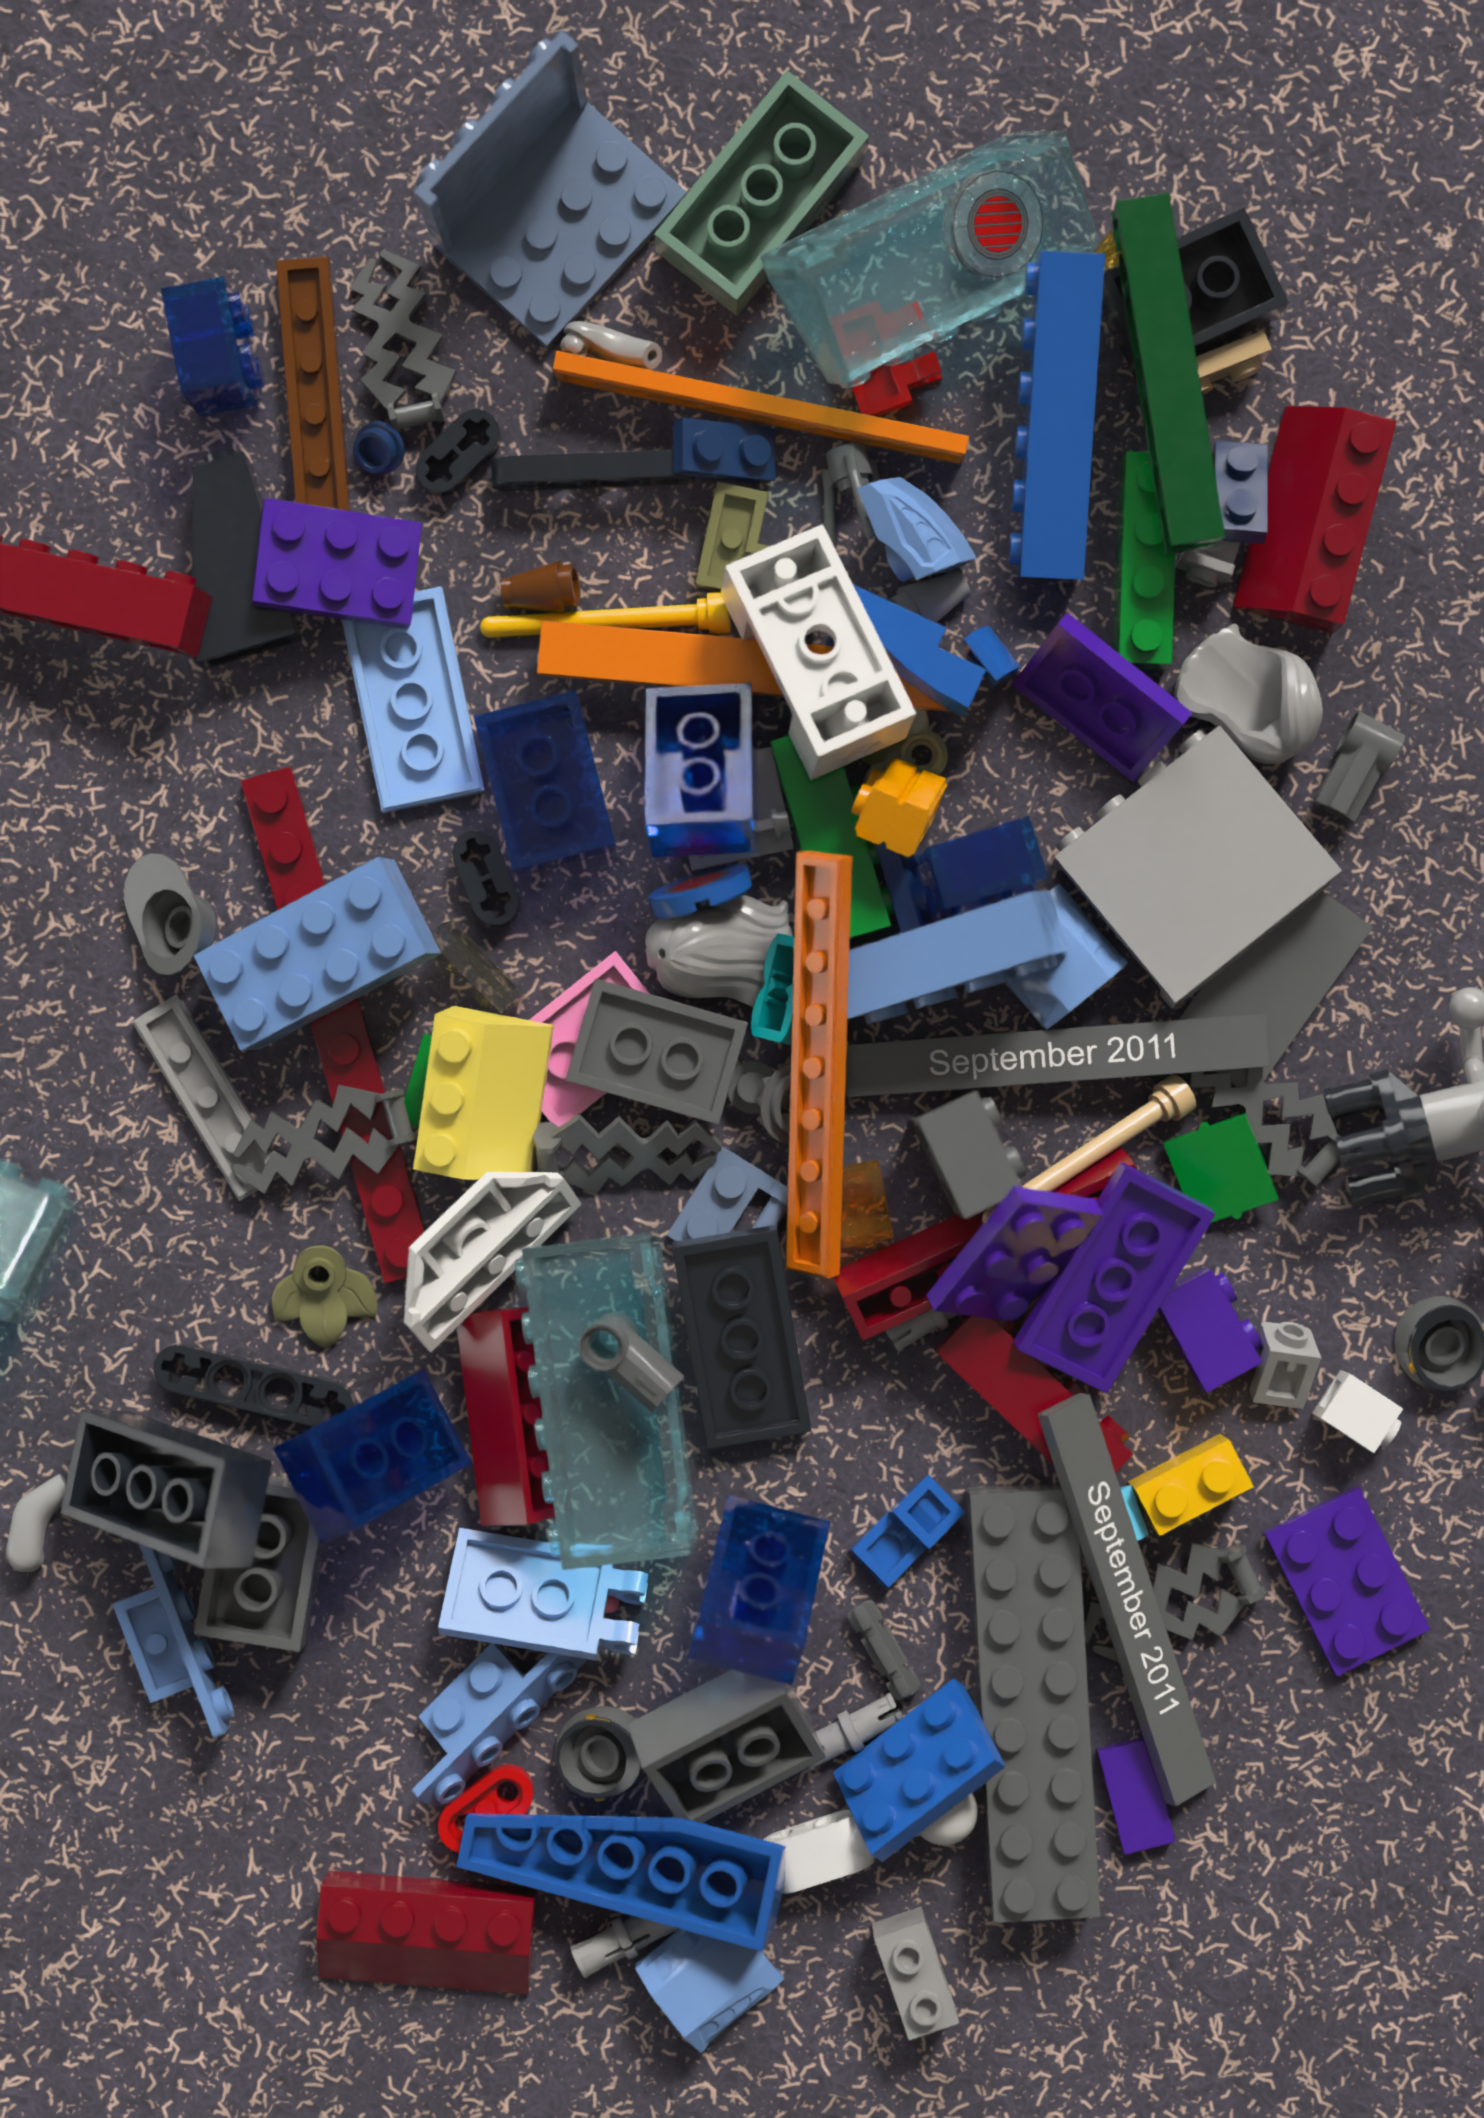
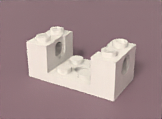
(839, 700)

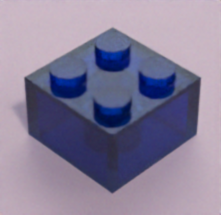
(211, 346)
(984, 867)

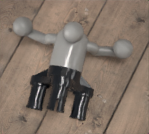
(1417, 1127)

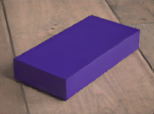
(1135, 1796)

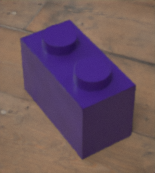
(1209, 1330)

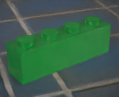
(1142, 572)
(825, 824)

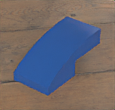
(990, 653)
(906, 1531)

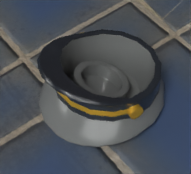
(1440, 1343)
(598, 1753)

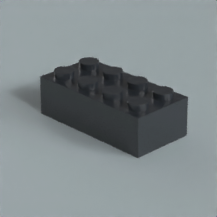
(166, 1488)

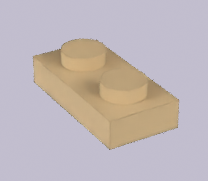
(1235, 359)

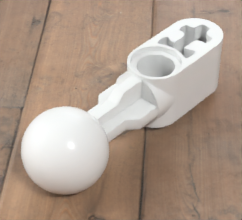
(835, 1848)

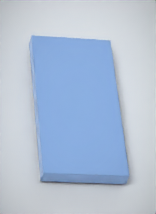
(414, 707)

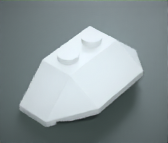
(478, 1245)

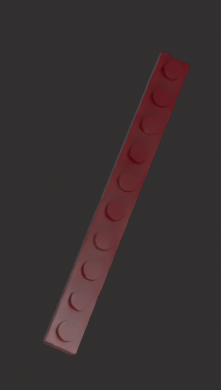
(343, 1033)

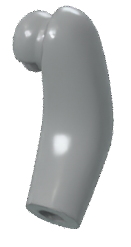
(610, 345)
(30, 1522)

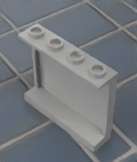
(1196, 864)

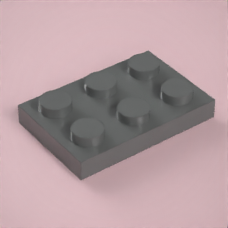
(656, 1051)

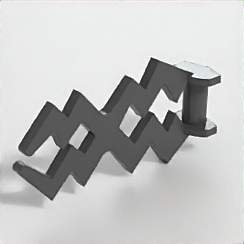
(397, 323)
(1251, 1097)
(305, 1146)
(643, 1151)
(1200, 1560)

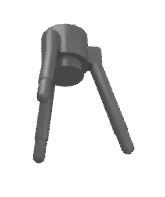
(847, 470)

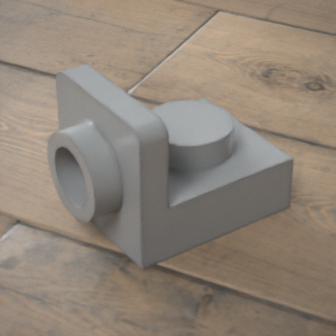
(1210, 564)
(1287, 1367)

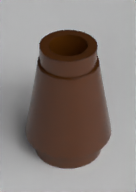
(544, 588)

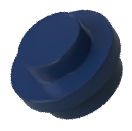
(378, 448)

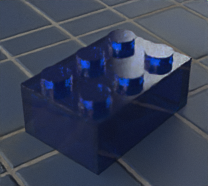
(701, 770)
(545, 782)
(372, 1456)
(759, 1590)

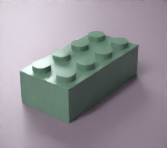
(761, 191)

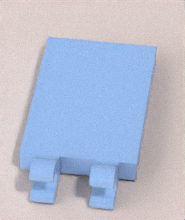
(521, 1598)

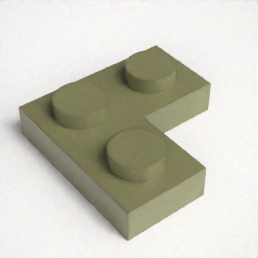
(731, 532)

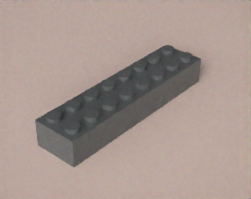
(1033, 1703)

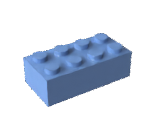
(952, 953)
(317, 954)

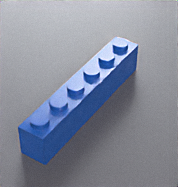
(1059, 414)

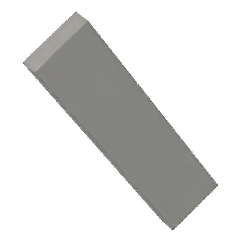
(201, 1088)

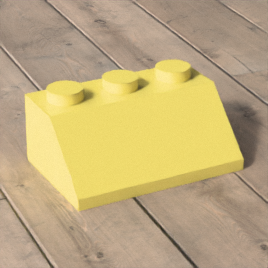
(482, 1094)

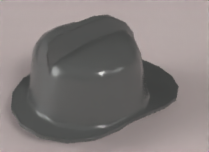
(167, 914)

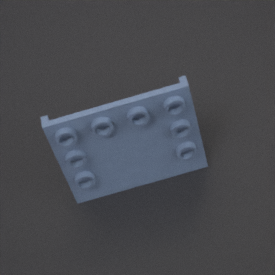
(544, 196)

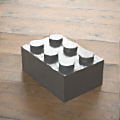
(968, 1153)
(276, 1595)
(724, 1743)

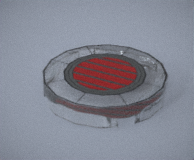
(993, 223)

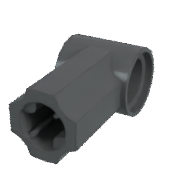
(1361, 760)
(635, 1364)

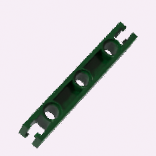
(1167, 374)

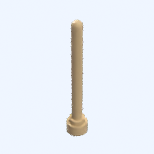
(1169, 1100)

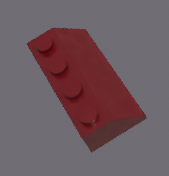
(1318, 515)
(426, 1932)

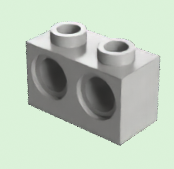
(915, 1973)

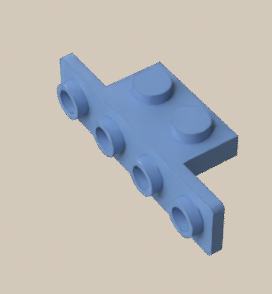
(165, 1646)
(483, 1712)

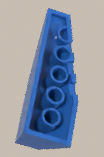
(638, 1866)

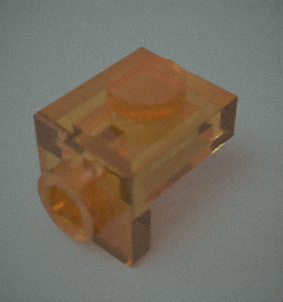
(864, 1206)

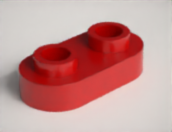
(485, 1799)

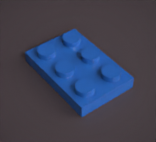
(918, 1770)

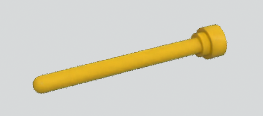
(708, 614)

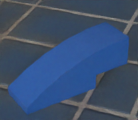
(915, 654)

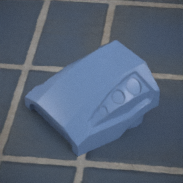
(915, 530)
(1079, 971)
(705, 1982)

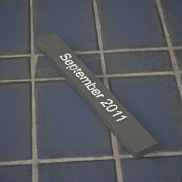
(1057, 1055)
(1127, 1598)

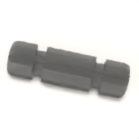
(884, 1650)

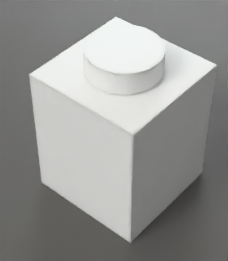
(1359, 1412)

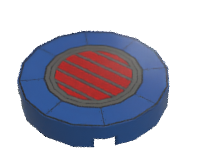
(712, 885)

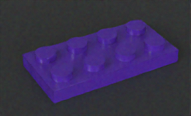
(1114, 1278)

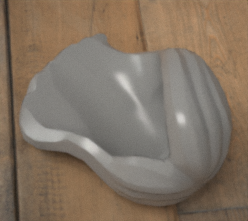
(1254, 693)
(716, 949)

